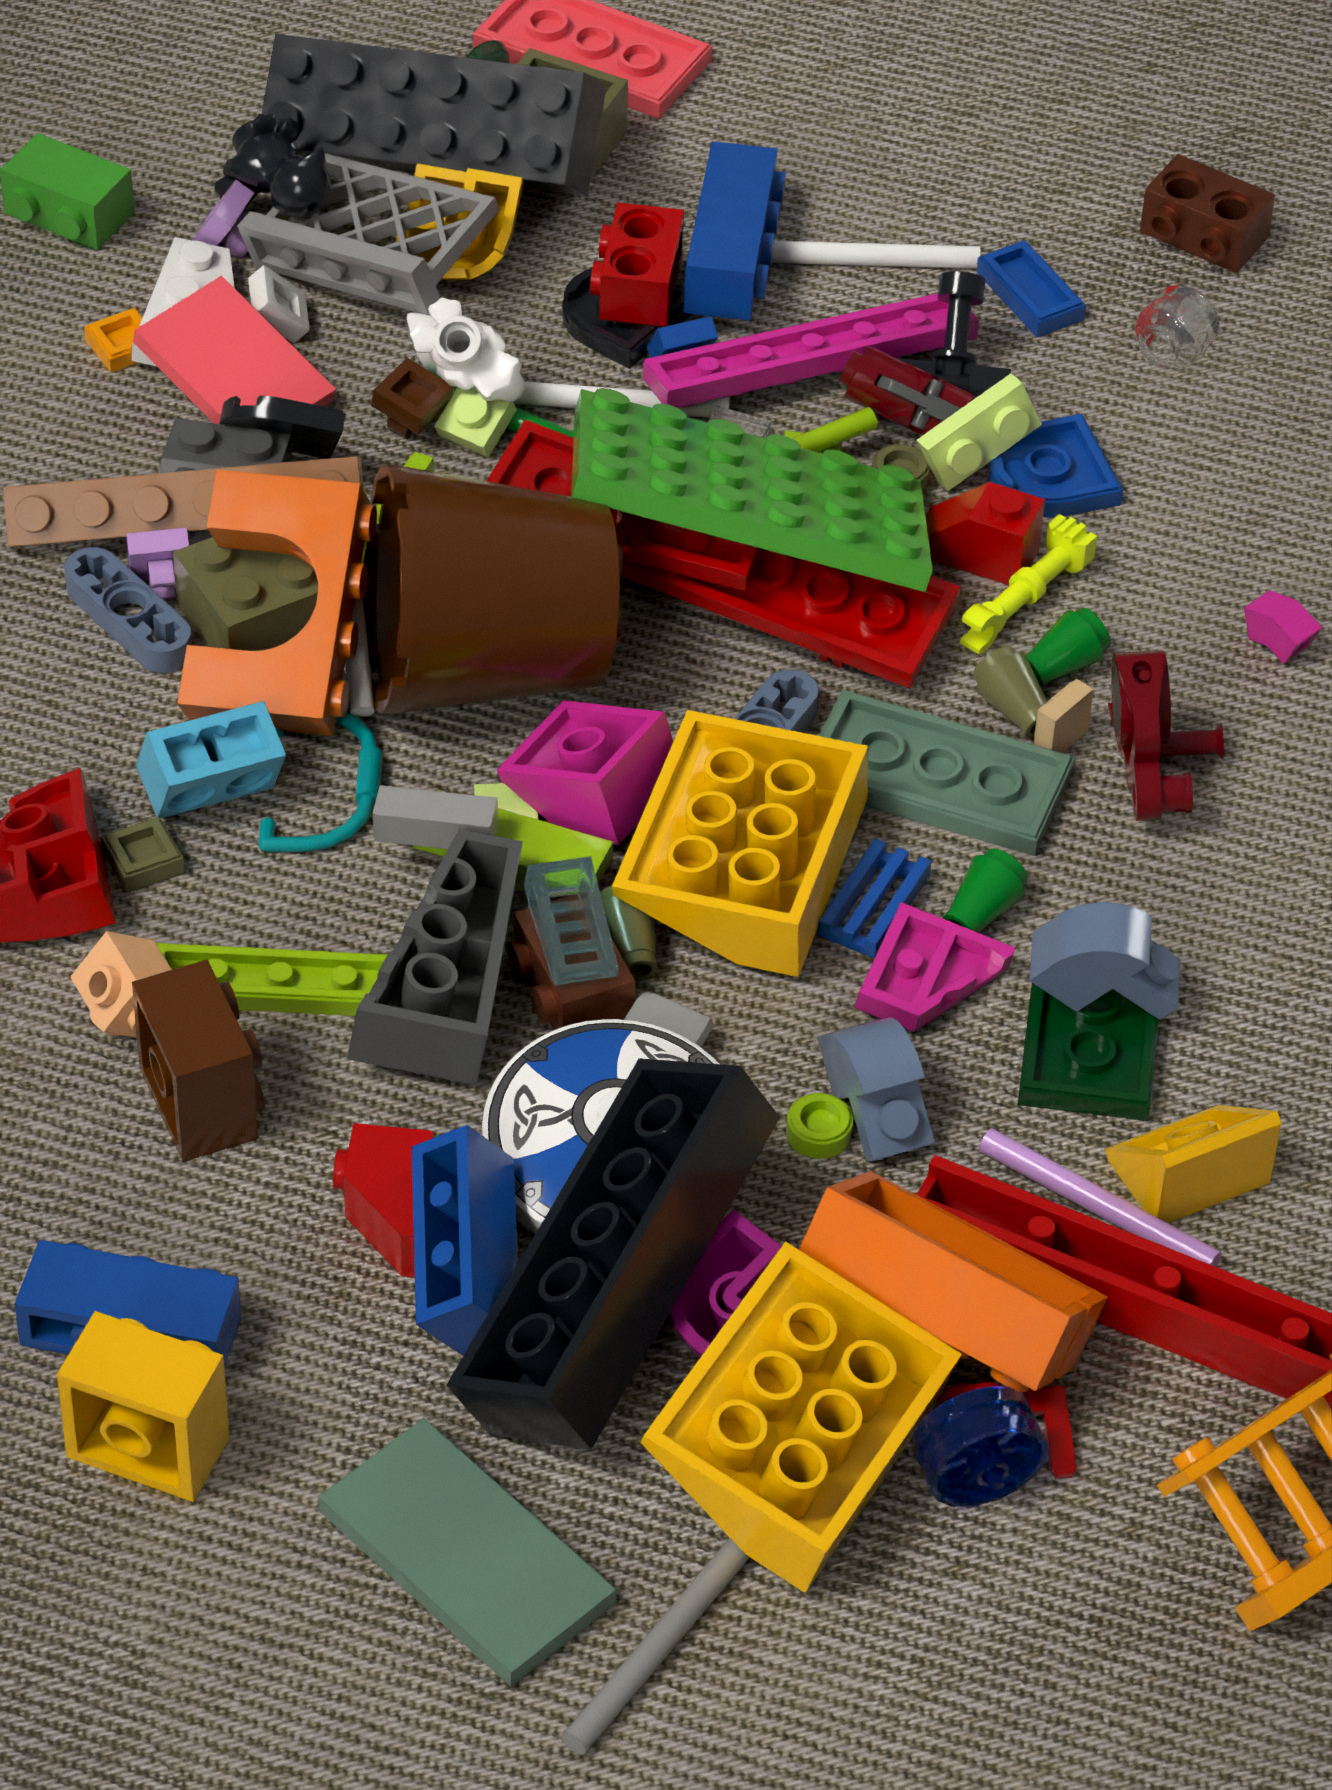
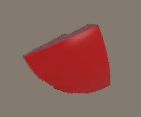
(52, 863)

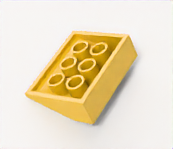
(746, 838)
(798, 1413)

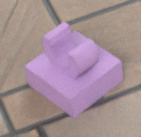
(224, 218)
(152, 558)

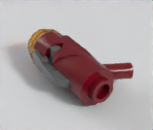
(900, 390)

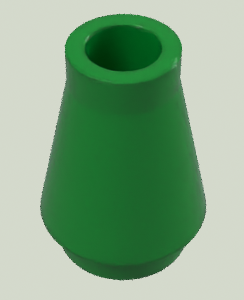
(1069, 645)
(987, 890)

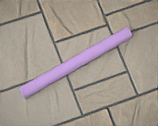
(1093, 1197)

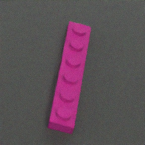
(797, 351)

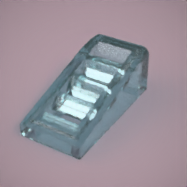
(562, 879)

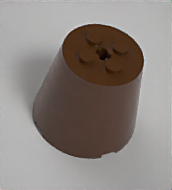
(486, 591)

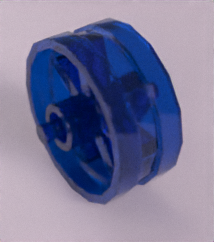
(980, 1446)

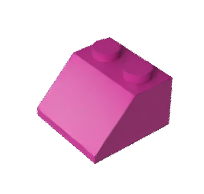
(591, 767)

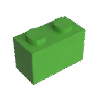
(67, 191)

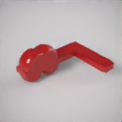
(1050, 1403)

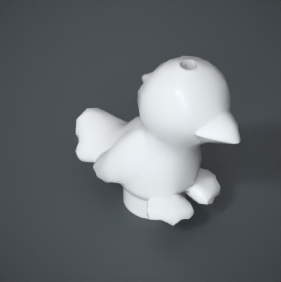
(465, 352)

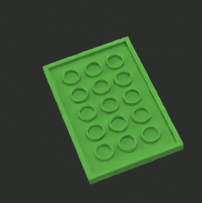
(750, 488)

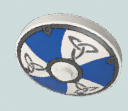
(558, 1094)

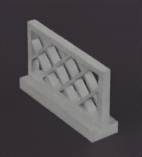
(349, 259)

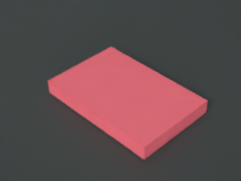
(223, 349)

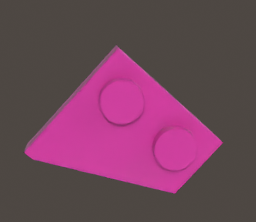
(928, 968)

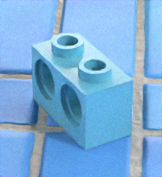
(210, 759)

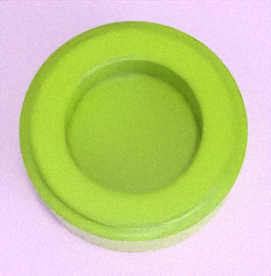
(819, 1125)

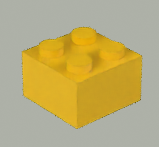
(144, 1405)

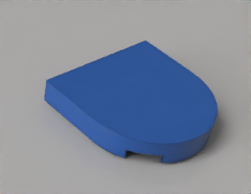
(1060, 465)

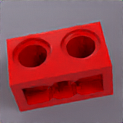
(639, 264)

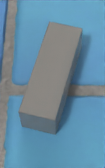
(430, 816)

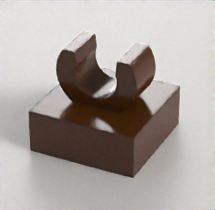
(411, 398)

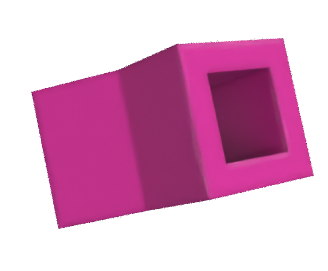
(1280, 625)

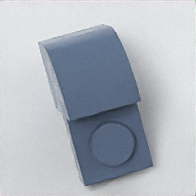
(1102, 950)
(880, 1076)

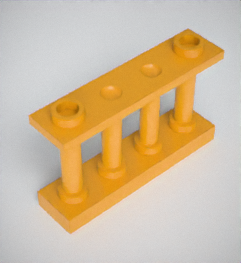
(1275, 1582)

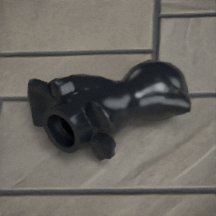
(270, 164)

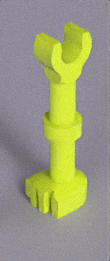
(1068, 550)

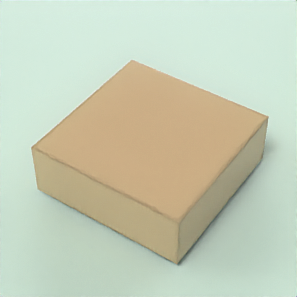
(1064, 717)

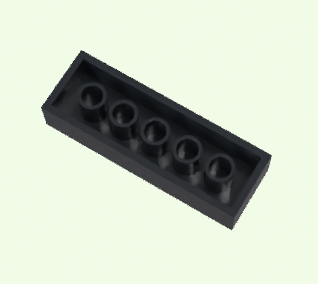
(437, 111)
(614, 1252)

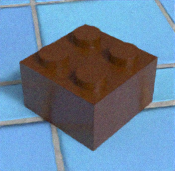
(198, 1059)

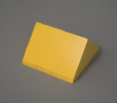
(1198, 1160)

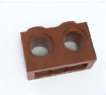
(1207, 213)

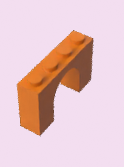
(303, 677)

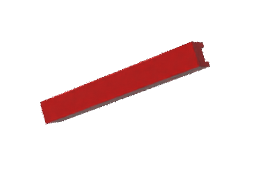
(1149, 1287)

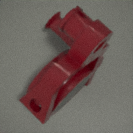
(1144, 734)

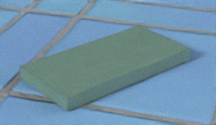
(953, 772)
(467, 1551)

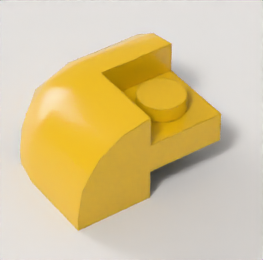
(495, 238)

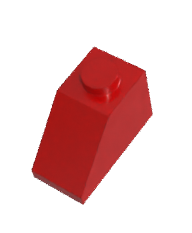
(986, 531)
(379, 1189)

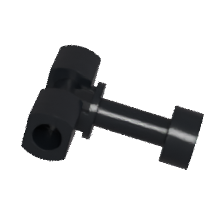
(954, 362)

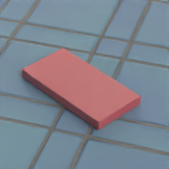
(649, 56)

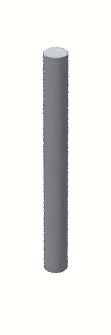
(654, 1648)

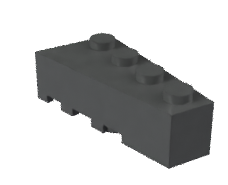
(441, 979)

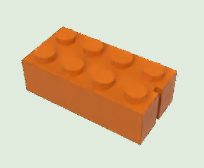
(954, 1280)

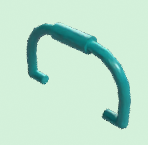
(367, 786)

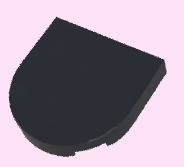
(616, 340)
(312, 427)

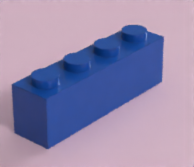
(734, 231)

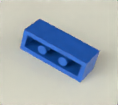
(461, 1232)
(73, 1281)

